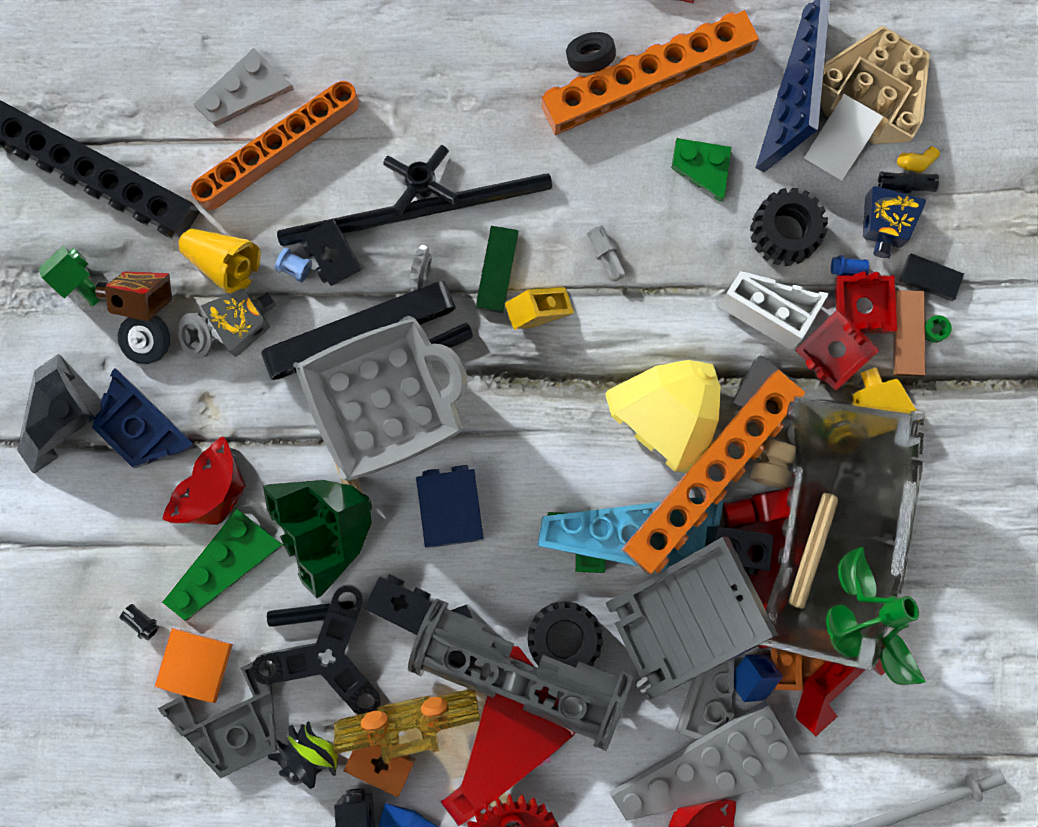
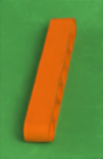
(269, 158)

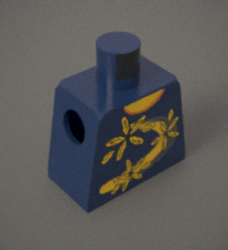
(890, 219)

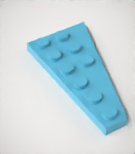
(607, 530)

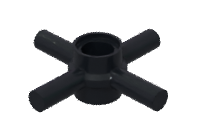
(420, 188)

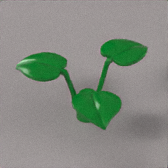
(897, 613)

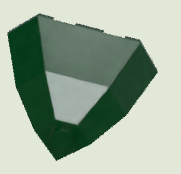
(321, 527)

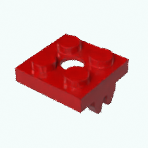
(879, 291)
(836, 369)

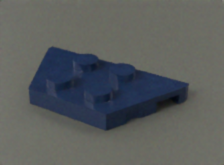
(136, 425)

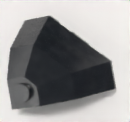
(51, 413)

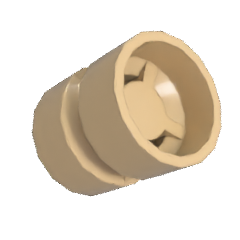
(773, 464)

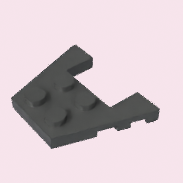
(234, 735)

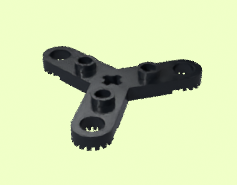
(304, 660)

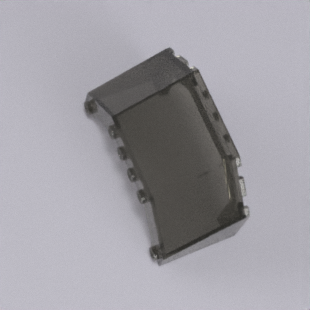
(873, 468)

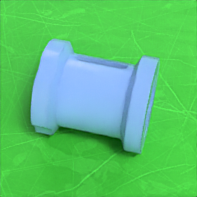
(293, 265)

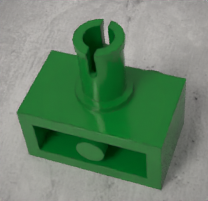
(68, 271)

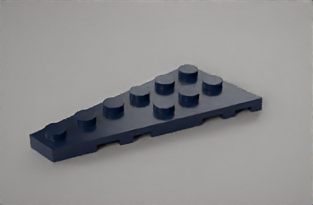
(799, 96)

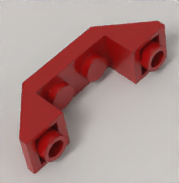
(821, 689)

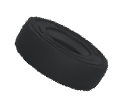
(595, 61)

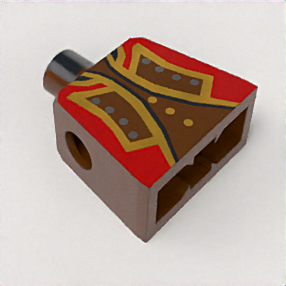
(136, 294)

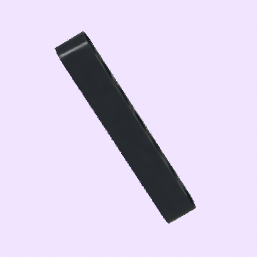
(422, 304)

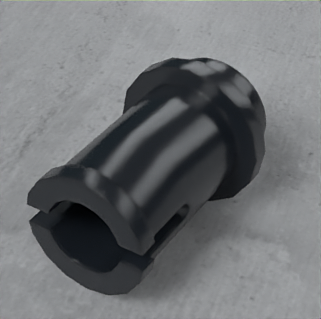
(140, 623)

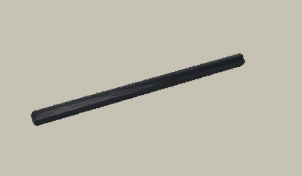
(424, 207)

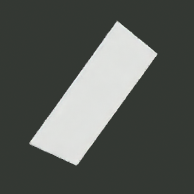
(843, 137)

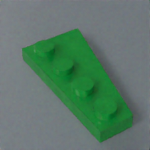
(227, 558)

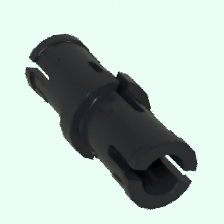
(908, 181)

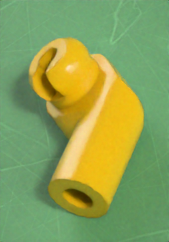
(918, 162)

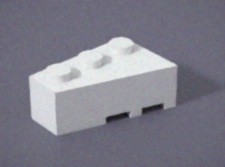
(773, 308)

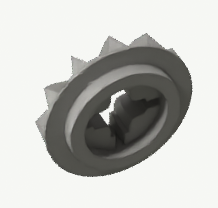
(420, 268)
(188, 336)

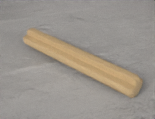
(813, 550)

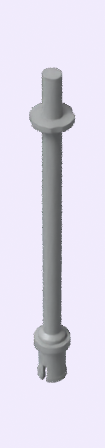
(972, 788)

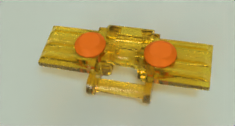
(423, 713)

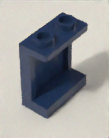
(449, 507)

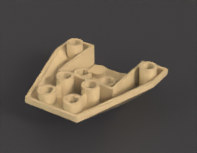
(884, 76)

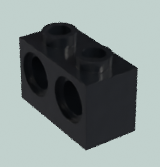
(742, 541)

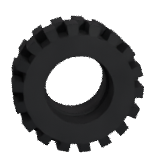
(801, 209)
(573, 613)

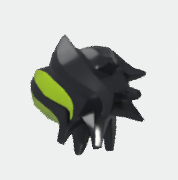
(304, 756)

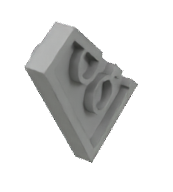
(245, 85)
(708, 702)

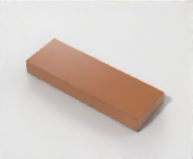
(910, 334)

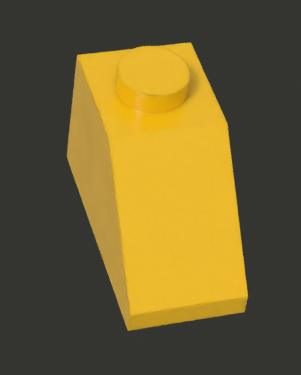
(538, 307)

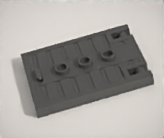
(691, 617)

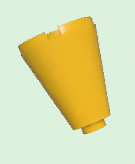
(221, 257)

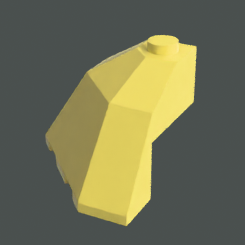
(671, 410)

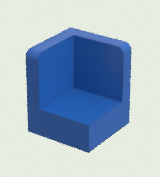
(756, 677)

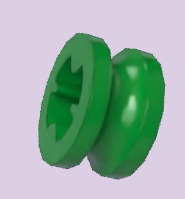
(944, 332)

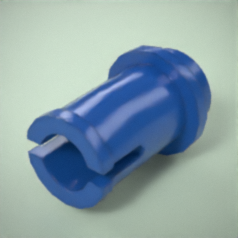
(847, 266)

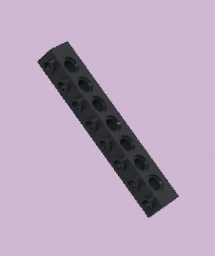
(174, 222)

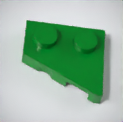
(703, 164)

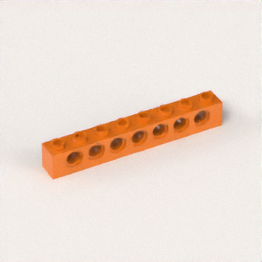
(733, 26)
(638, 548)

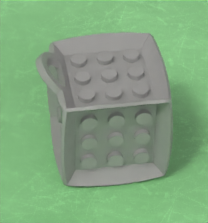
(381, 397)

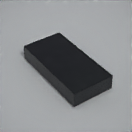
(931, 277)

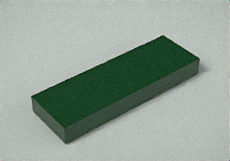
(497, 269)

